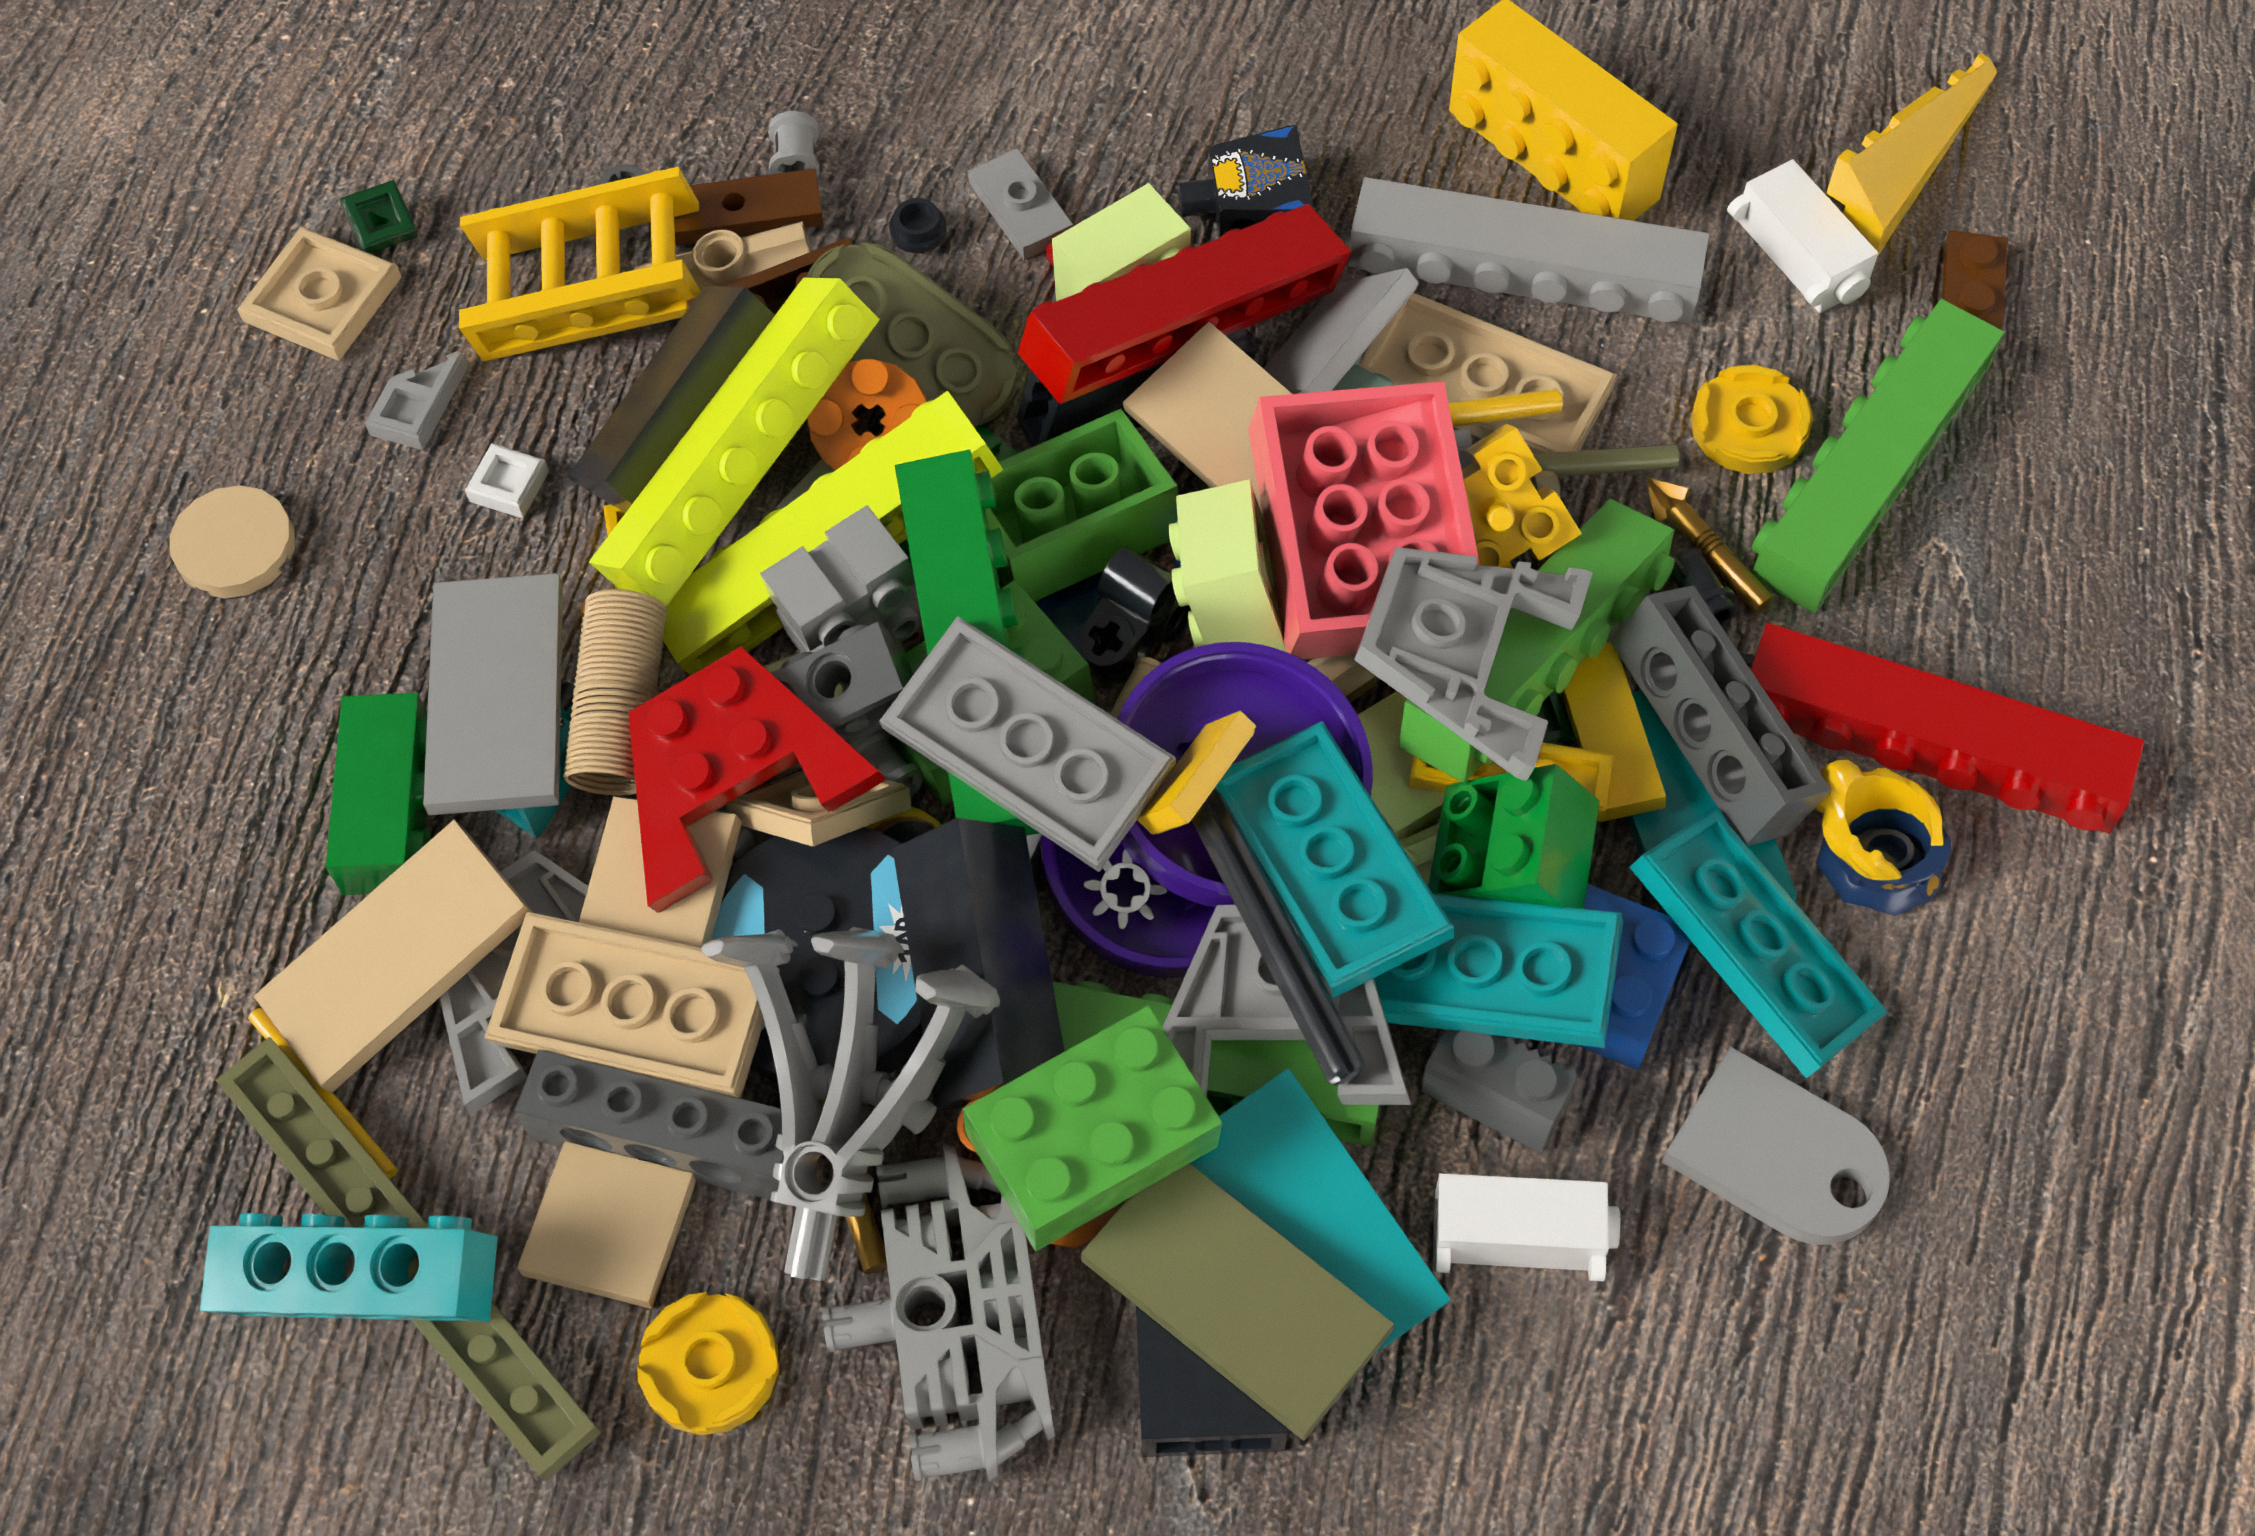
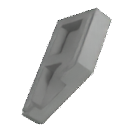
(415, 402)

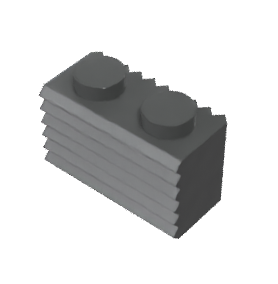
(1500, 1084)

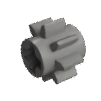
(1110, 900)

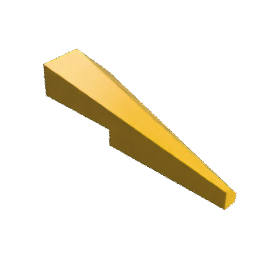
(1898, 162)

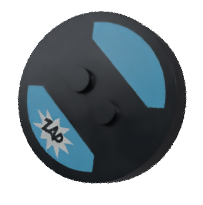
(824, 891)

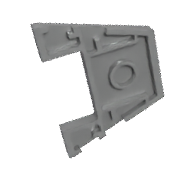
(1439, 635)

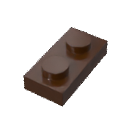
(1975, 274)

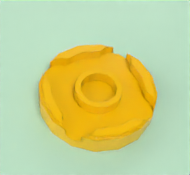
(1751, 419)
(708, 1363)

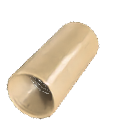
(614, 676)

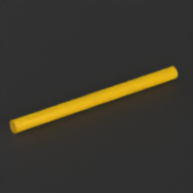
(267, 1028)

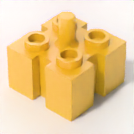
(1506, 507)

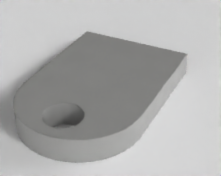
(1777, 1152)

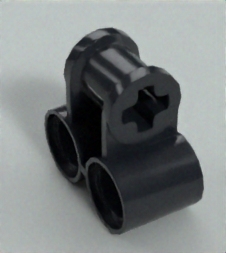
(1134, 610)

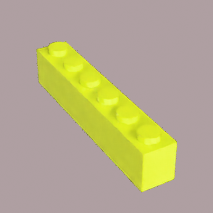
(735, 439)
(726, 598)

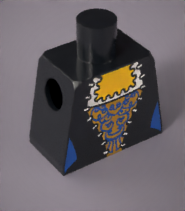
(1249, 180)

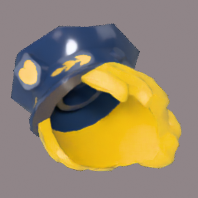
(1881, 839)

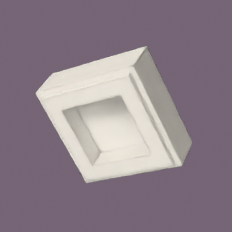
(507, 480)

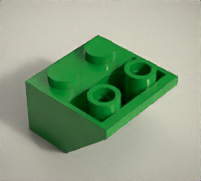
(1516, 839)

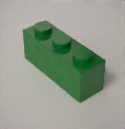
(377, 790)

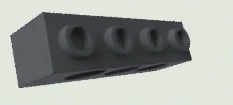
(877, 675)
(1719, 715)
(654, 1121)

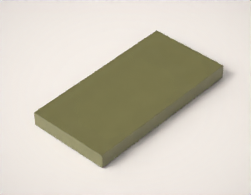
(1239, 1296)

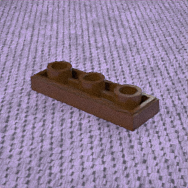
(752, 205)

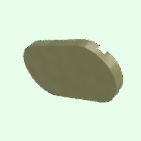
(925, 330)

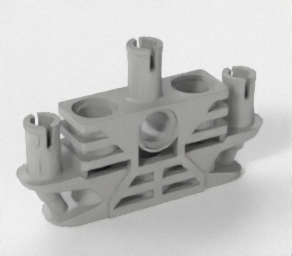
(934, 1356)

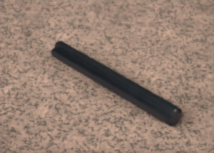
(1278, 941)

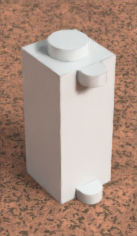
(1806, 236)
(1523, 1223)

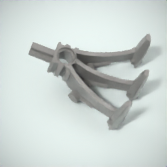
(852, 1081)

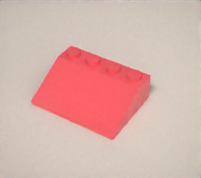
(1342, 489)

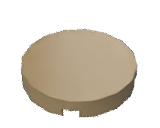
(232, 541)

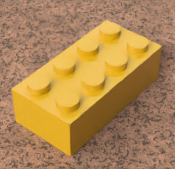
(1560, 114)

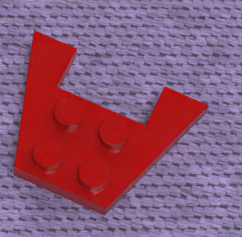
(716, 742)

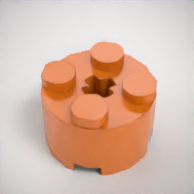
(859, 384)

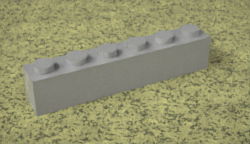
(1528, 250)

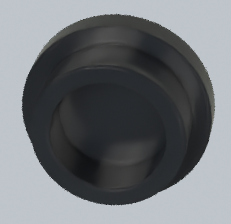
(917, 226)

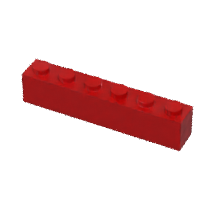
(1158, 307)
(1948, 730)

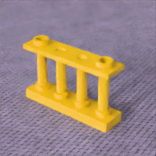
(589, 307)

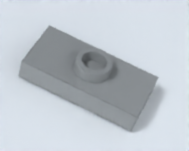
(1019, 202)

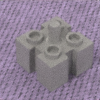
(845, 583)

